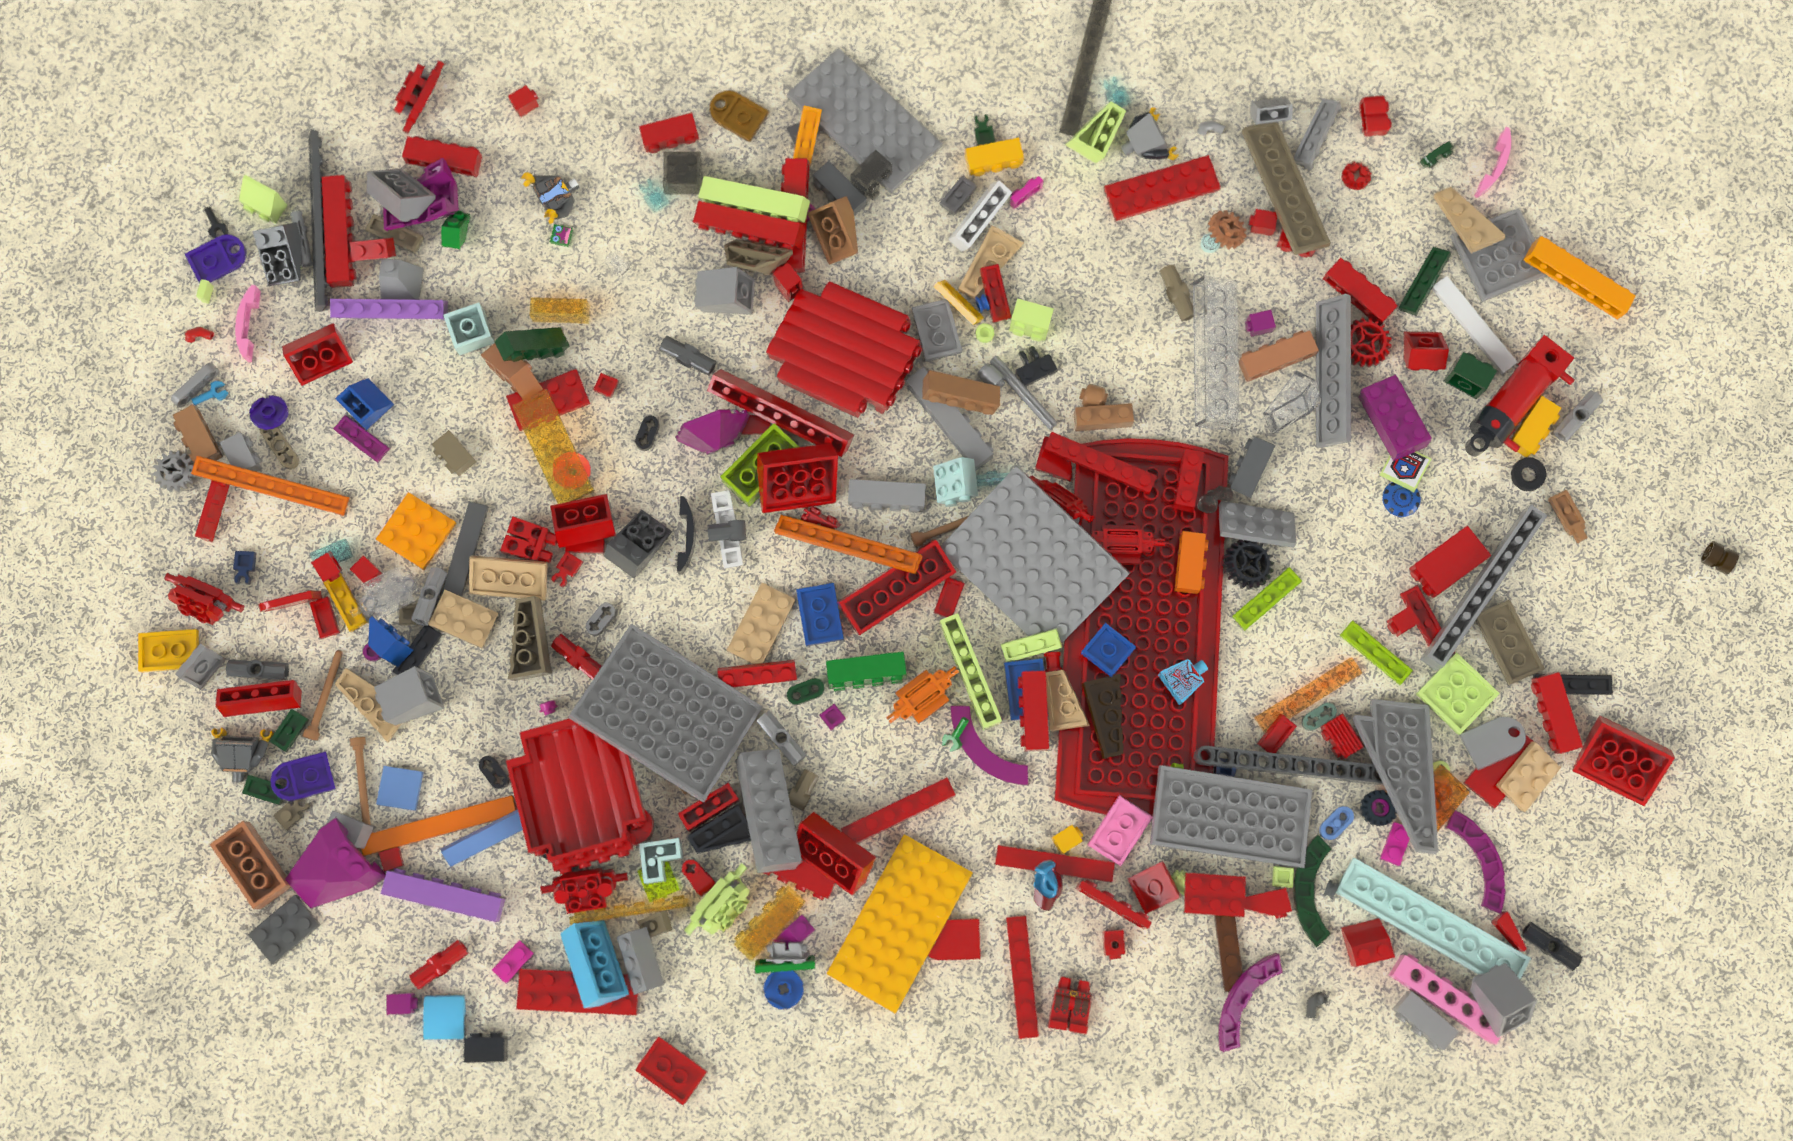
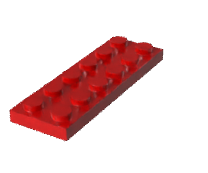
(1162, 188)
(558, 992)

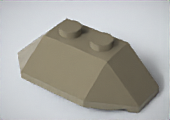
(755, 256)

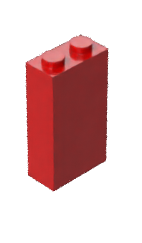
(1449, 562)

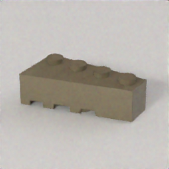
(529, 641)

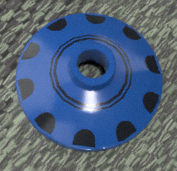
(1396, 505)

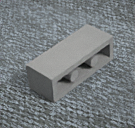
(640, 960)
(1424, 1021)

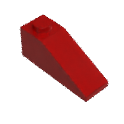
(1269, 903)

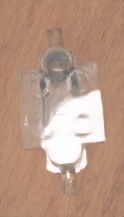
(388, 593)

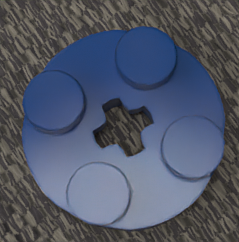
(788, 999)

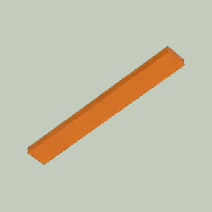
(270, 485)
(848, 544)
(439, 825)

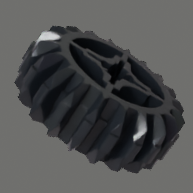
(1259, 575)

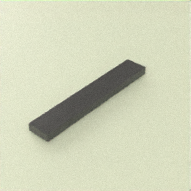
(465, 547)

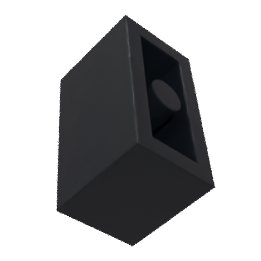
(485, 1048)

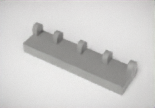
(1317, 133)

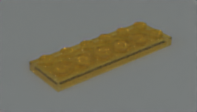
(553, 447)

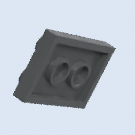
(284, 929)

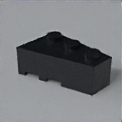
(722, 831)

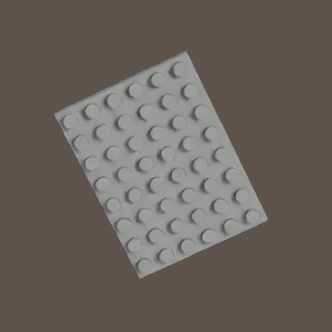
(1033, 558)
(666, 712)

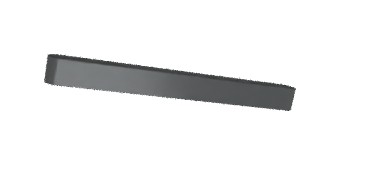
(1290, 761)

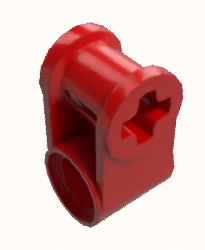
(700, 880)

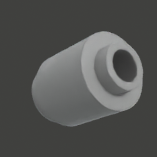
(991, 375)

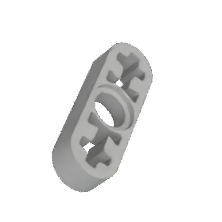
(194, 385)

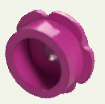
(548, 707)

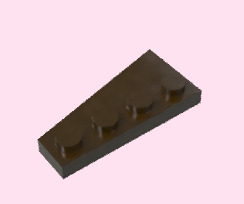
(1105, 709)

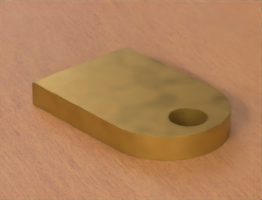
(738, 115)

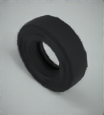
(1520, 482)

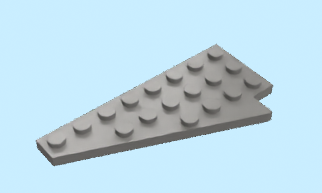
(1401, 751)

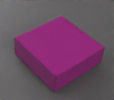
(832, 717)

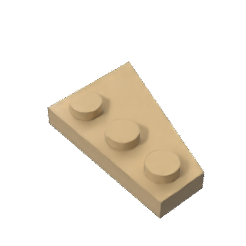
(1062, 703)

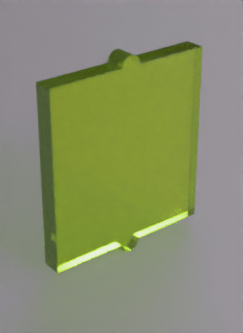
(661, 889)

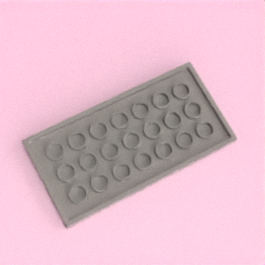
(864, 117)
(1231, 817)

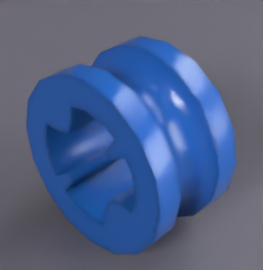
(982, 303)

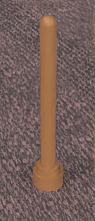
(919, 537)
(312, 730)
(358, 745)

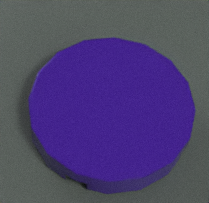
(268, 412)

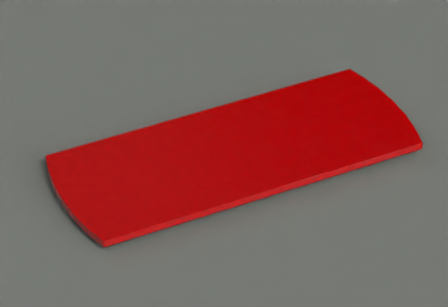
(1158, 621)

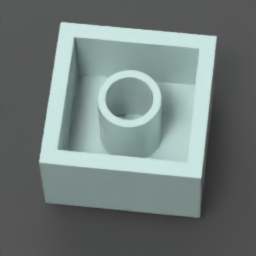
(469, 328)

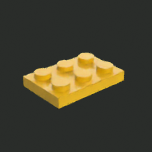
(165, 649)

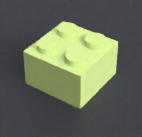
(1031, 320)

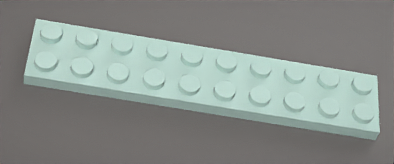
(1427, 921)

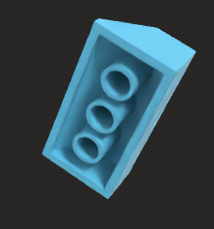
(594, 963)

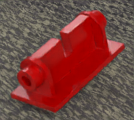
(815, 516)

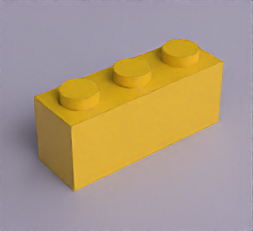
(994, 157)
(1536, 426)

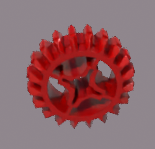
(1378, 334)

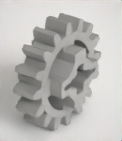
(172, 463)

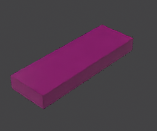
(361, 438)

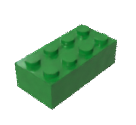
(866, 670)

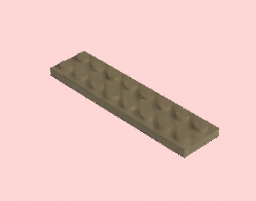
(1286, 188)

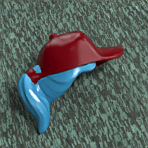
(1047, 885)

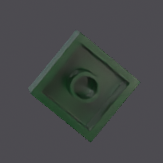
(1470, 375)

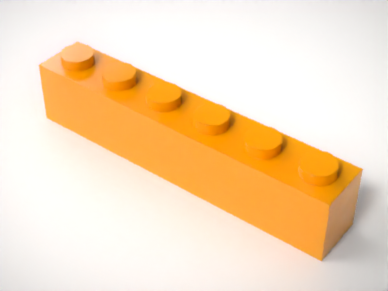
(1579, 277)

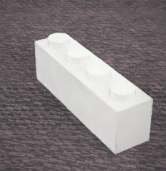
(980, 216)

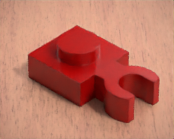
(568, 567)

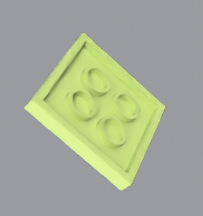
(1457, 693)

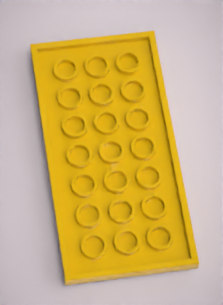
(899, 923)

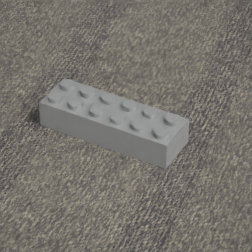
(768, 811)

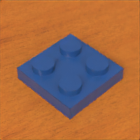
(1108, 650)

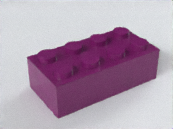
(1394, 417)

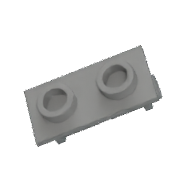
(796, 953)

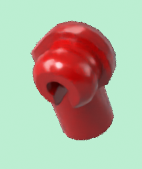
(191, 334)

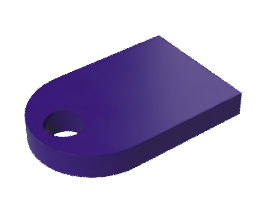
(215, 258)
(304, 777)

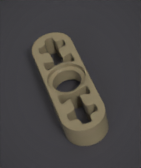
(282, 459)

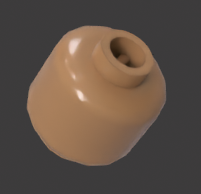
(1093, 395)

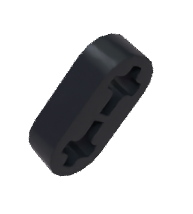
(643, 431)
(497, 770)

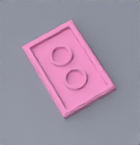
(1120, 830)

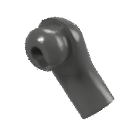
(1313, 1002)

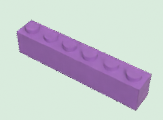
(388, 308)
(443, 896)

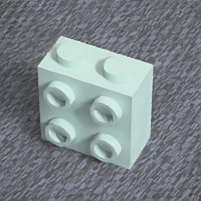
(955, 481)

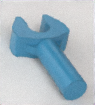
(212, 393)

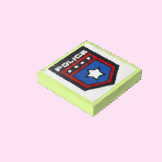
(1406, 470)

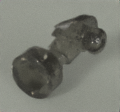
(1209, 502)

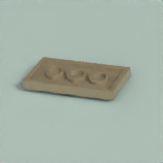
(1509, 642)

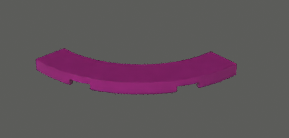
(982, 756)
(1488, 858)
(1239, 997)

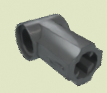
(732, 531)

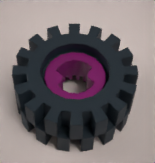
(1368, 808)

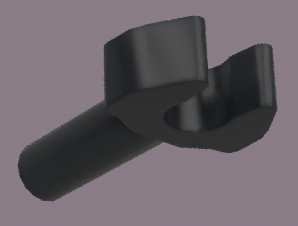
(215, 224)

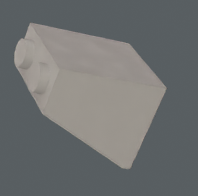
(724, 291)
(408, 696)
(1503, 999)

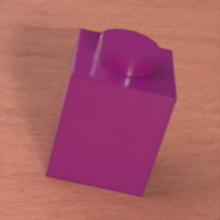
(1260, 323)
(401, 1003)

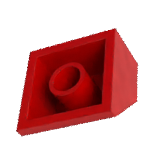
(1425, 350)
(1367, 943)

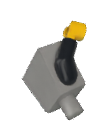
(1147, 138)

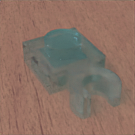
(1117, 94)
(655, 198)

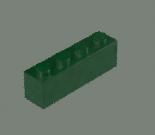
(532, 344)

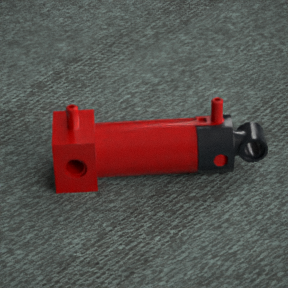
(1501, 415)

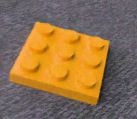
(416, 531)

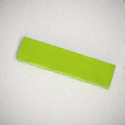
(1267, 598)
(1376, 652)

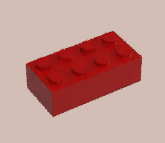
(834, 853)

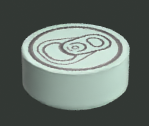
(1208, 244)

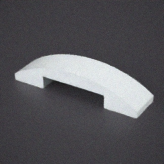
(723, 513)

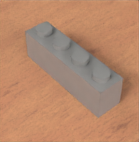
(886, 495)

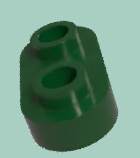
(1432, 158)
(805, 691)

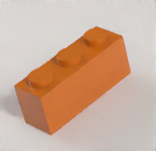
(1191, 562)

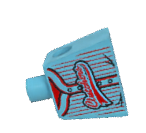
(1183, 678)

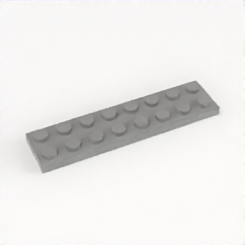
(1333, 371)

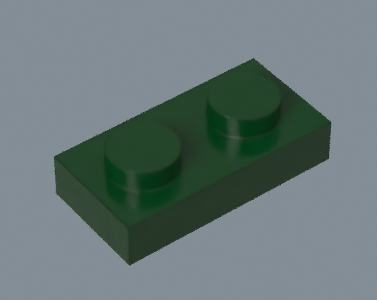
(289, 730)
(261, 789)

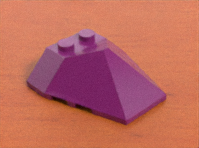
(443, 185)
(713, 430)
(332, 868)

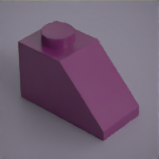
(796, 931)

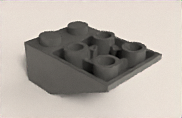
(280, 253)
(637, 543)

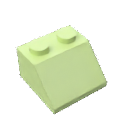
(261, 200)

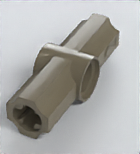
(1177, 292)

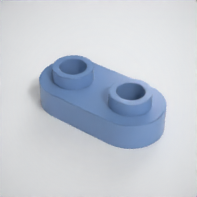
(1336, 823)

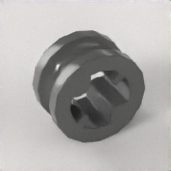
(1331, 889)

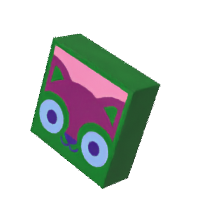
(561, 235)

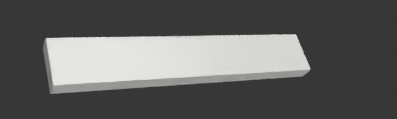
(1474, 325)

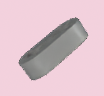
(603, 622)

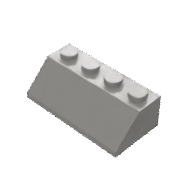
(399, 193)

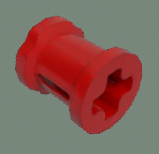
(1052, 661)

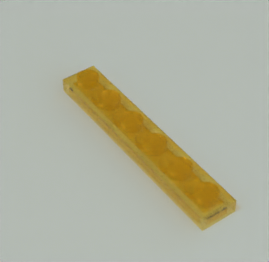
(637, 909)

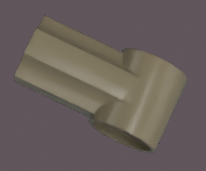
(800, 794)

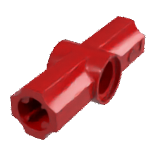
(576, 656)
(438, 964)

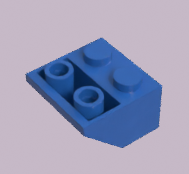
(364, 402)
(387, 642)

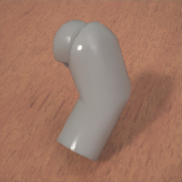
(1210, 125)

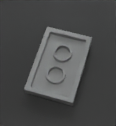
(936, 330)

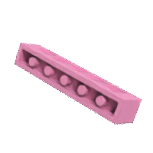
(1402, 973)

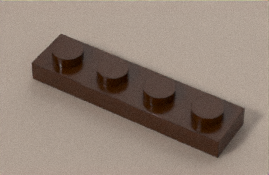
(1228, 950)

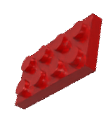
(565, 390)
(1121, 908)

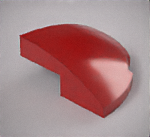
(1053, 465)

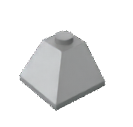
(400, 280)

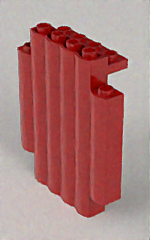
(844, 349)
(574, 796)

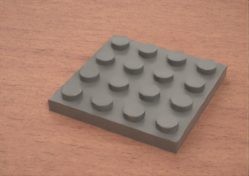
(1500, 265)

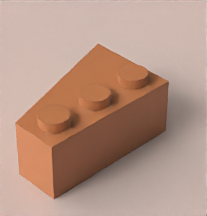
(516, 374)

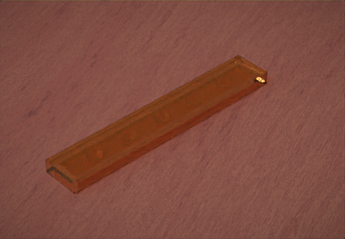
(1310, 693)

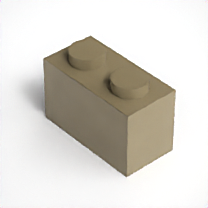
(454, 453)

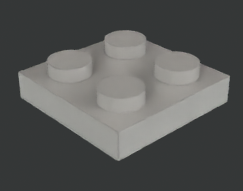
(200, 666)

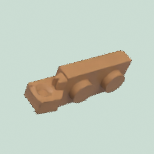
(1569, 515)

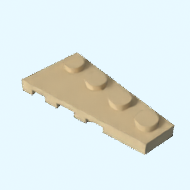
(1468, 222)
(995, 249)
(363, 697)

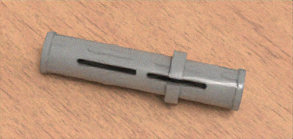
(306, 260)

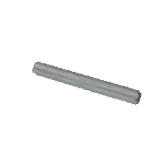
(1024, 393)

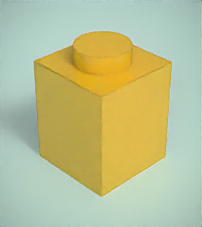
(1067, 839)

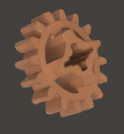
(1227, 229)

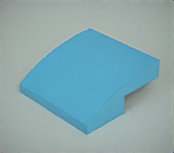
(444, 1017)

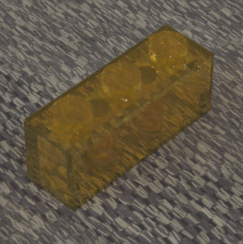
(559, 310)

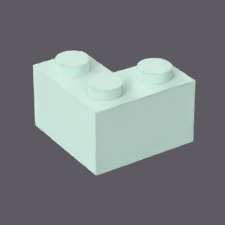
(655, 854)

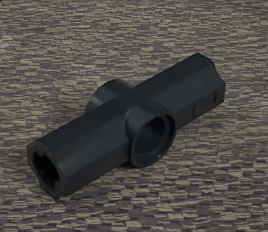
(1561, 953)

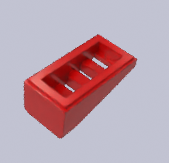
(1506, 926)

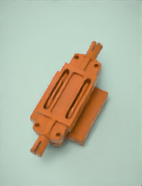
(922, 695)

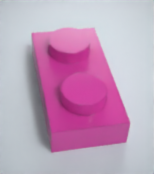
(1031, 187)
(1395, 844)
(512, 961)

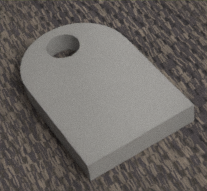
(1492, 742)

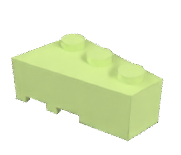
(1097, 134)

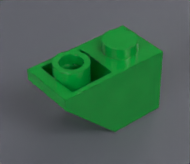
(455, 230)

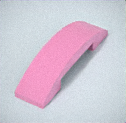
(1504, 146)
(250, 300)

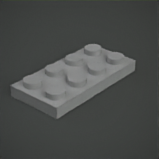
(1257, 524)

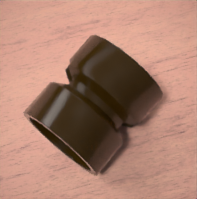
(1721, 558)

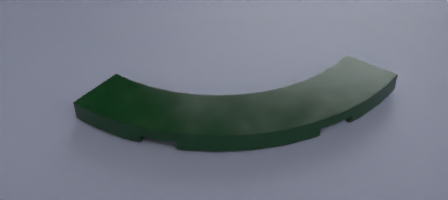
(1304, 891)

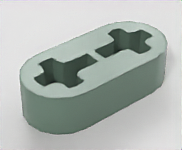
(1321, 720)

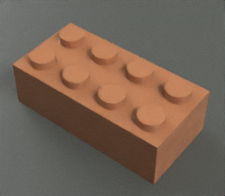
(251, 865)

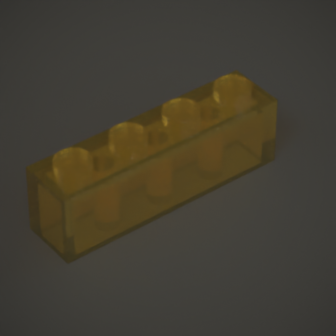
(769, 923)

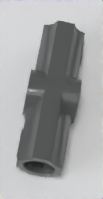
(687, 355)
(268, 670)

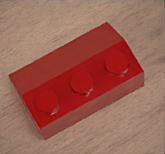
(317, 354)

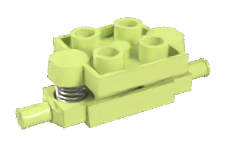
(721, 904)

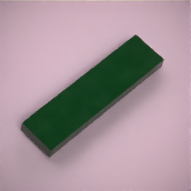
(1424, 281)

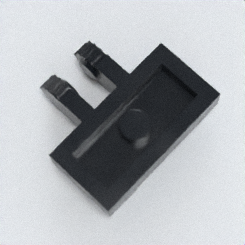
(1037, 369)

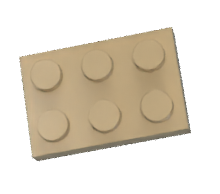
(463, 619)
(1528, 776)

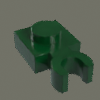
(983, 134)

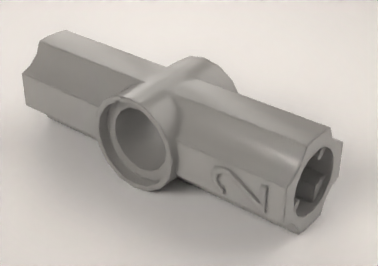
(1571, 422)
(426, 606)
(773, 729)

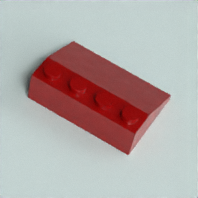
(797, 477)
(1623, 760)

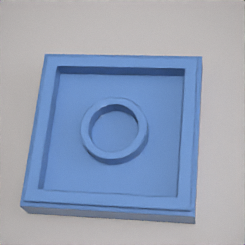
(399, 788)

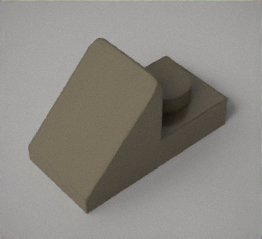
(656, 924)

